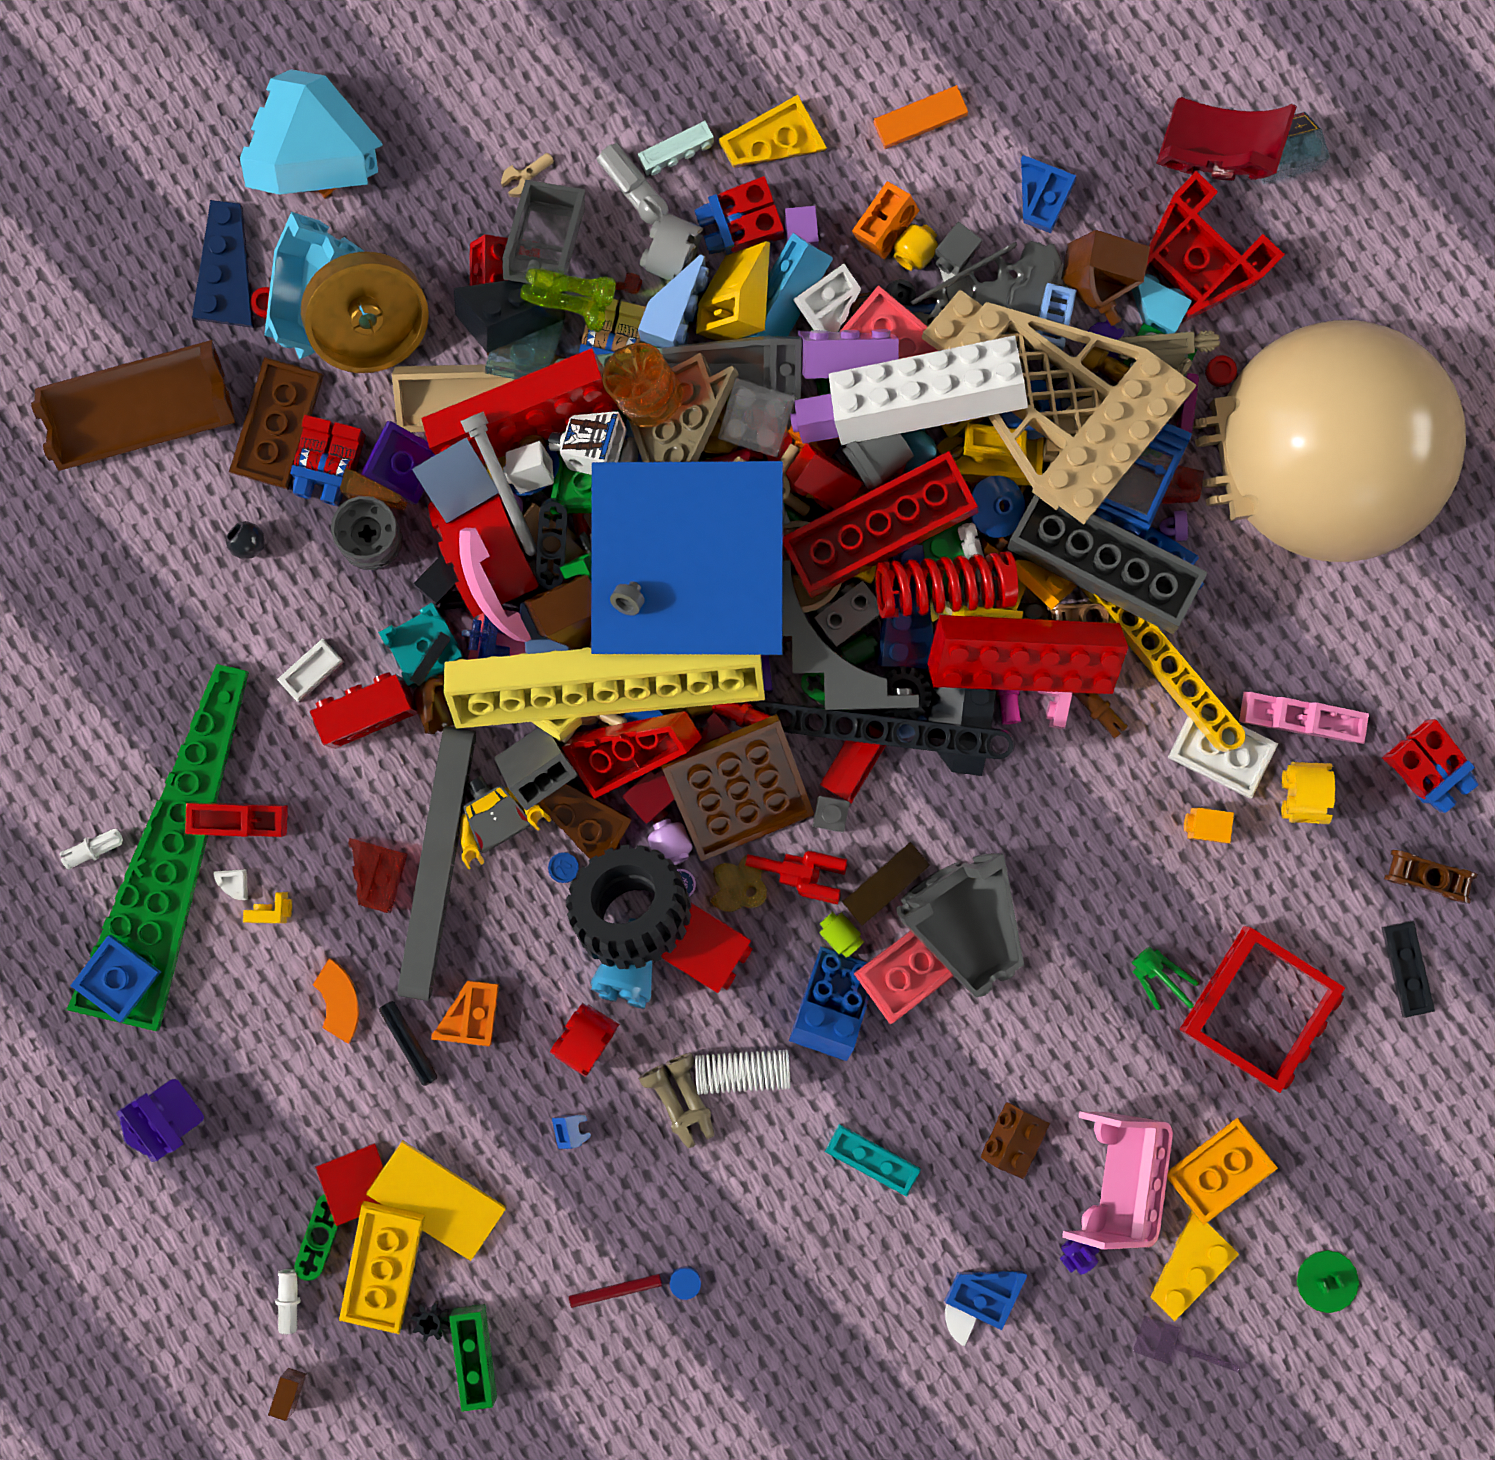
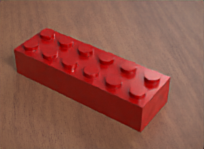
(526, 406)
(880, 524)
(1026, 654)

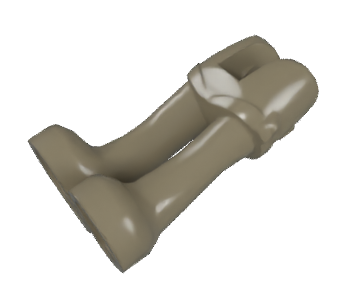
(680, 1069)

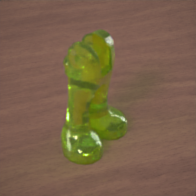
(547, 290)

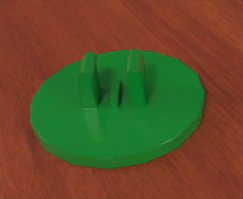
(1327, 1281)

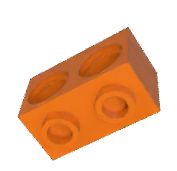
(885, 220)

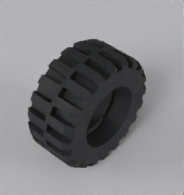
(609, 878)

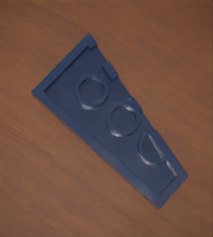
(223, 273)
(906, 639)

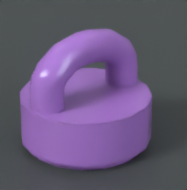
(1180, 526)

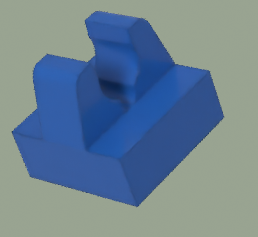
(567, 1131)

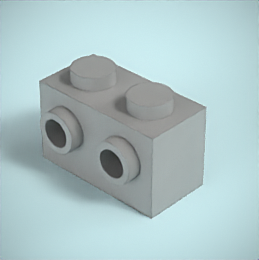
(847, 614)

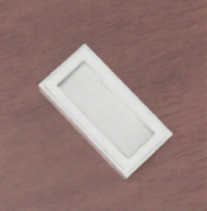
(310, 670)

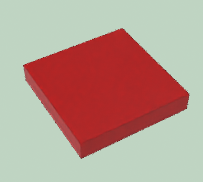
(348, 1180)

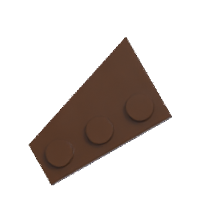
(585, 820)

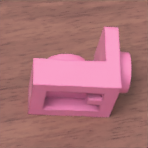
(1057, 710)

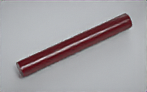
(615, 1290)

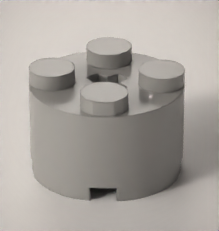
(672, 246)

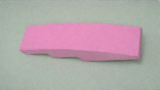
(1304, 717)

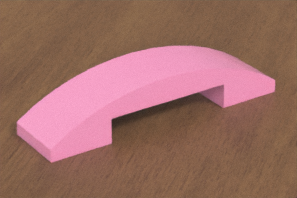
(471, 553)

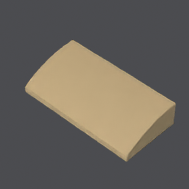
(432, 388)

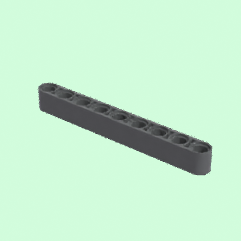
(435, 863)

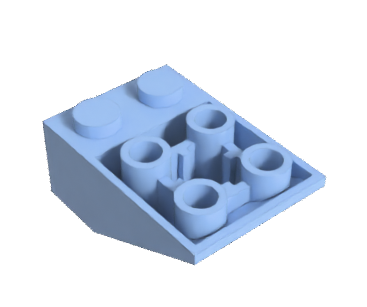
(674, 306)

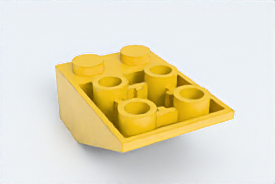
(736, 296)

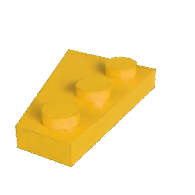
(774, 135)
(1193, 1266)

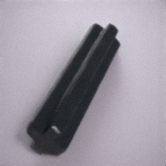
(408, 1043)

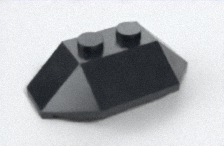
(961, 707)

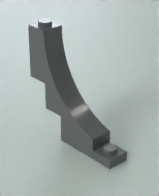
(844, 683)

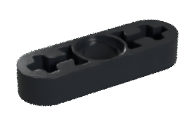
(561, 522)

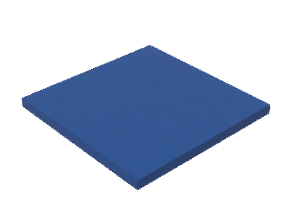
(701, 549)

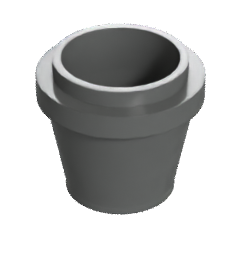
(877, 459)

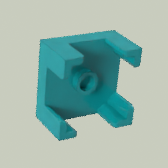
(413, 638)

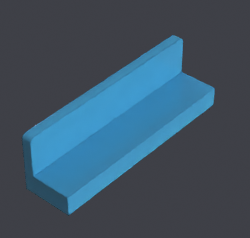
(792, 274)

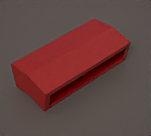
(852, 767)

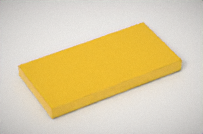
(452, 1207)
(381, 1267)

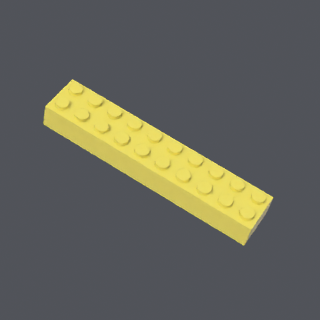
(593, 684)

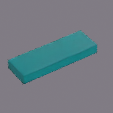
(872, 1160)

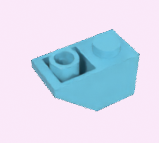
(1159, 305)

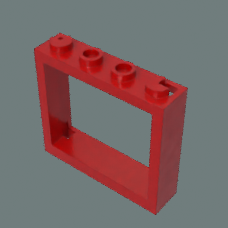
(1219, 983)

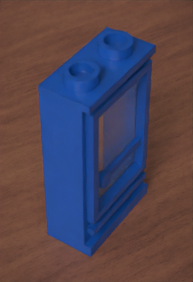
(1142, 488)

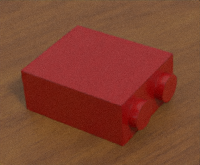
(709, 950)

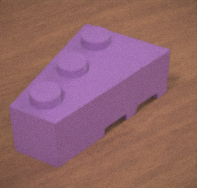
(839, 351)

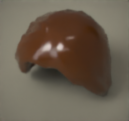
(432, 704)

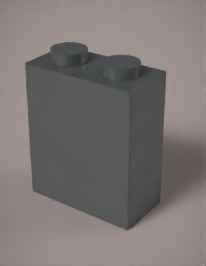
(535, 767)

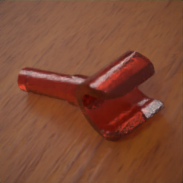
(630, 285)

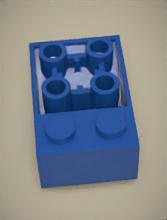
(831, 1006)

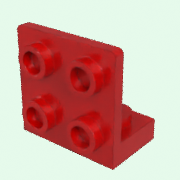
(487, 259)

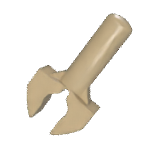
(525, 174)

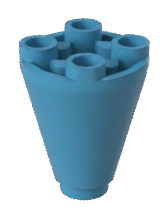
(624, 983)

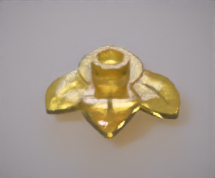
(734, 883)

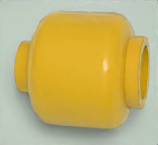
(915, 247)

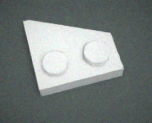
(829, 300)

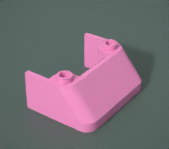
(1131, 1182)

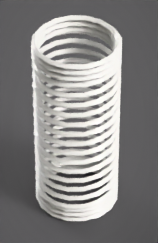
(778, 1065)

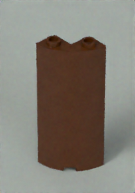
(133, 405)

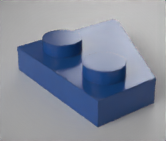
(1044, 193)
(986, 1294)

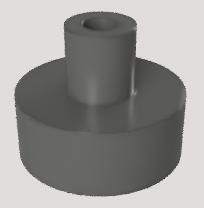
(627, 598)

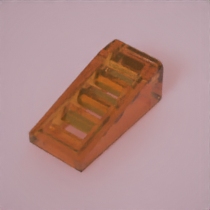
(357, 485)

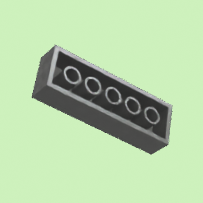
(1109, 563)

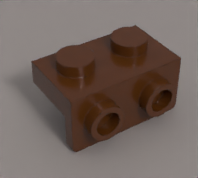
(1014, 1140)

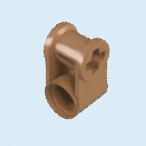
(1078, 612)

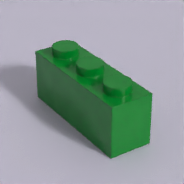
(473, 1357)

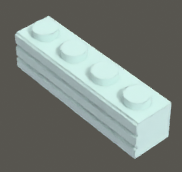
(675, 148)

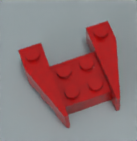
(1198, 258)

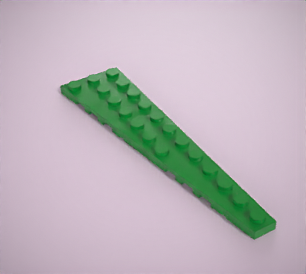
(164, 870)

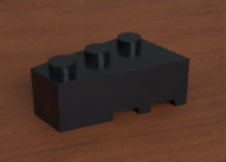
(499, 315)

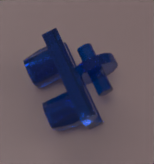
(487, 639)

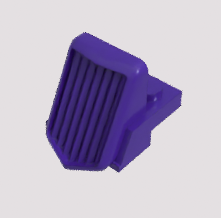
(159, 1120)

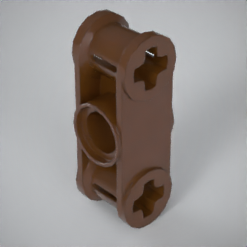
(1412, 871)

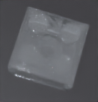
(757, 417)

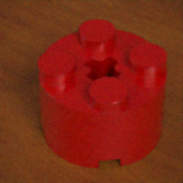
(584, 1039)

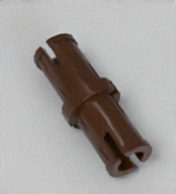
(1102, 712)

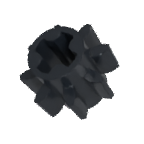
(422, 1323)

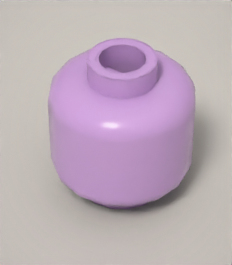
(671, 840)

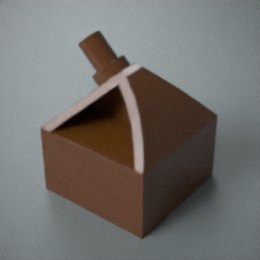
(1104, 269)
(564, 612)

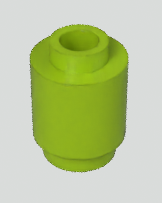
(841, 934)

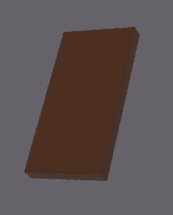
(275, 422)

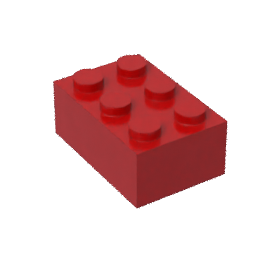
(363, 710)

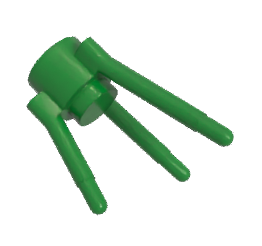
(1149, 964)

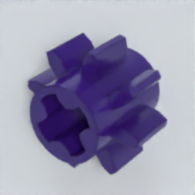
(1079, 1256)

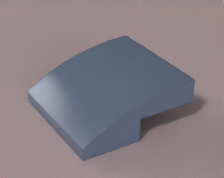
(456, 480)

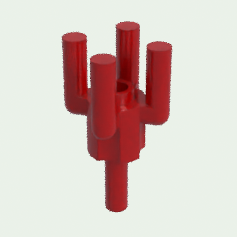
(804, 873)

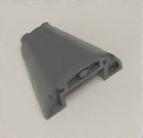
(967, 921)

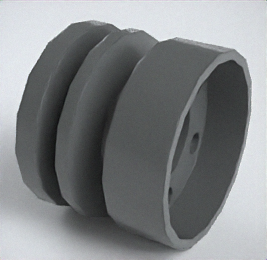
(351, 526)

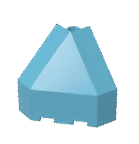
(307, 139)
(298, 255)

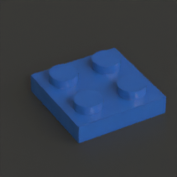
(115, 978)

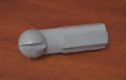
(632, 183)

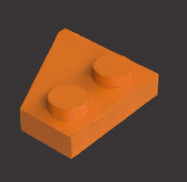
(470, 1016)

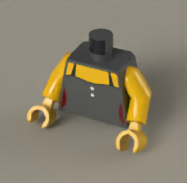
(493, 819)

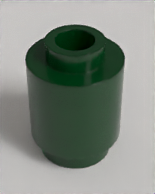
(859, 649)

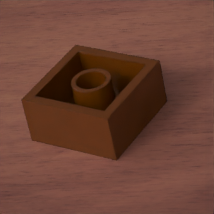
(287, 1394)

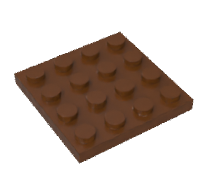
(738, 788)

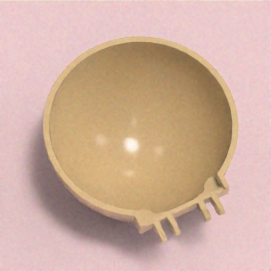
(1338, 441)

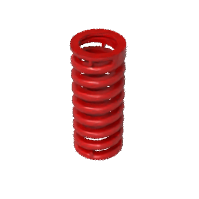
(1006, 583)

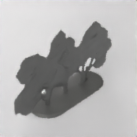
(1024, 294)

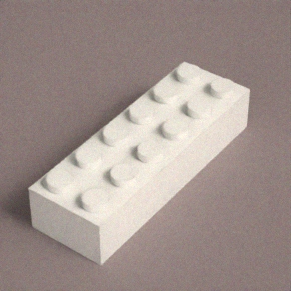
(928, 390)

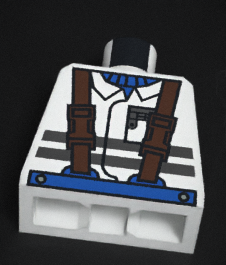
(589, 440)

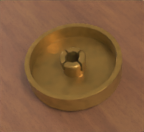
(369, 341)

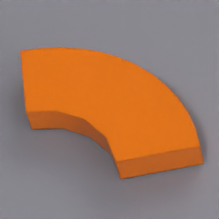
(340, 1000)

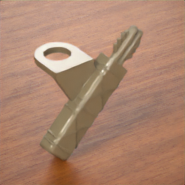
(1174, 346)

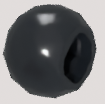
(245, 540)

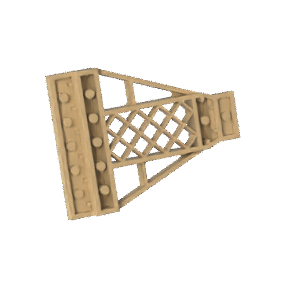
(1118, 428)

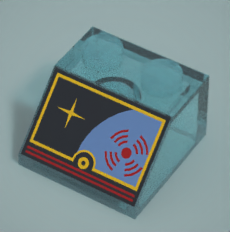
(1303, 151)

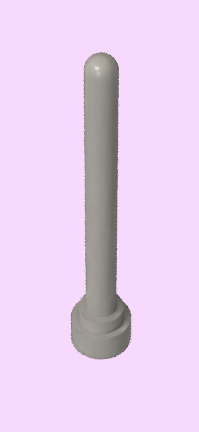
(476, 427)

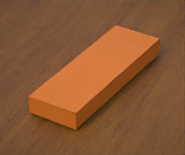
(920, 117)

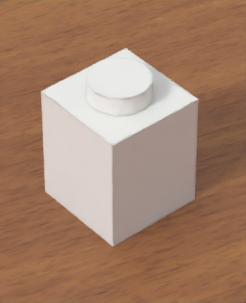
(529, 467)

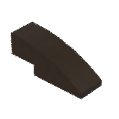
(885, 883)

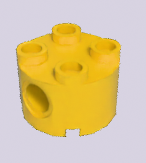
(1309, 792)

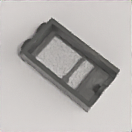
(543, 229)

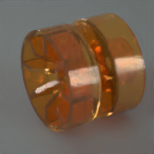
(642, 384)

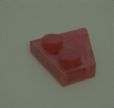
(377, 874)

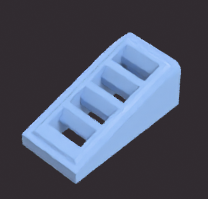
(1062, 293)

